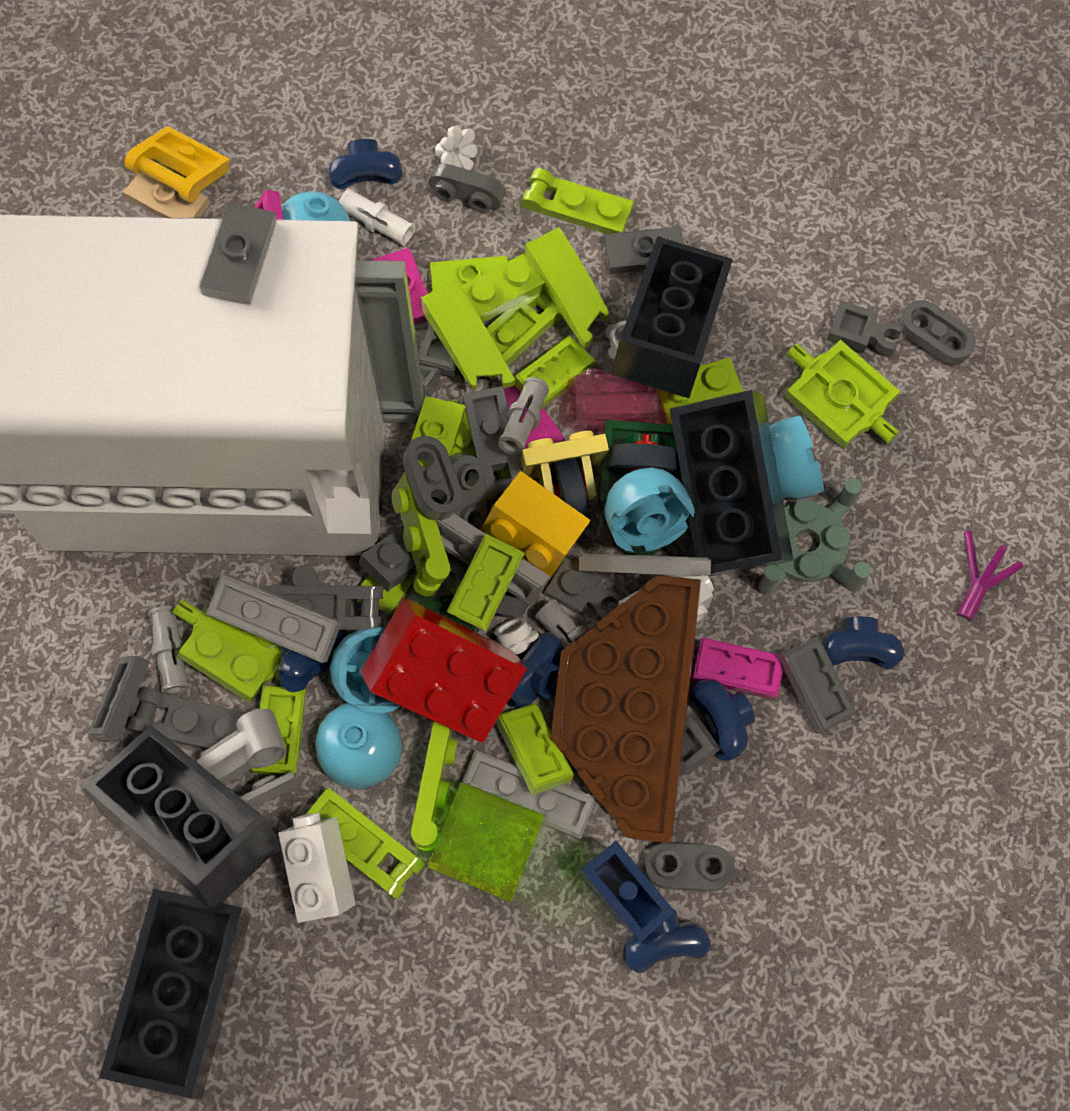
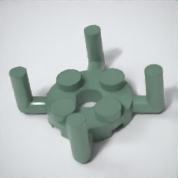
(832, 544)

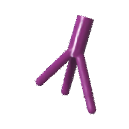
(982, 584)

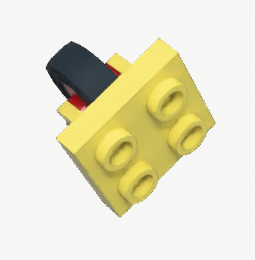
(567, 466)

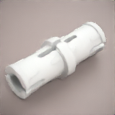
(396, 229)

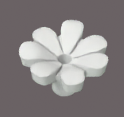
(457, 148)

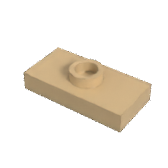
(162, 199)

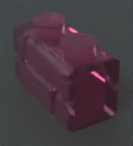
(609, 397)

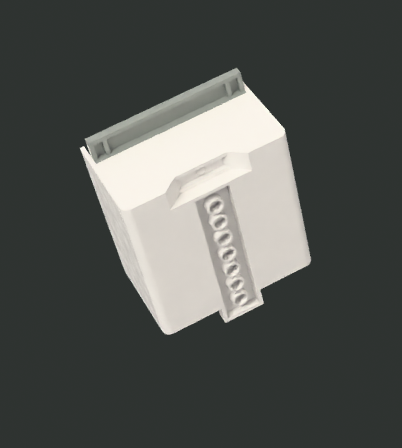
(193, 416)

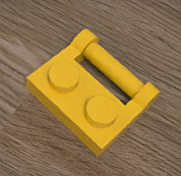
(181, 154)

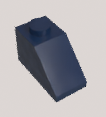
(626, 892)

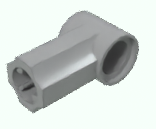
(254, 744)

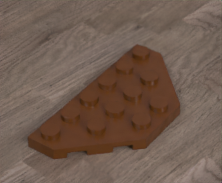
(627, 704)

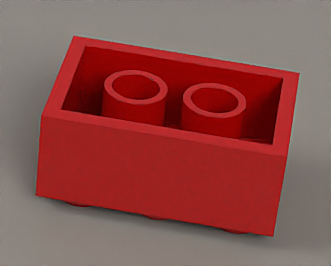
(442, 670)

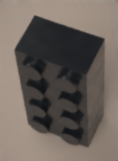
(671, 317)
(732, 482)
(182, 817)
(175, 995)

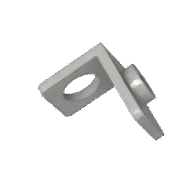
(270, 788)

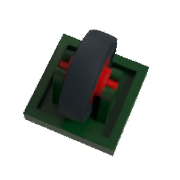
(637, 447)

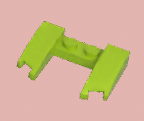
(546, 266)

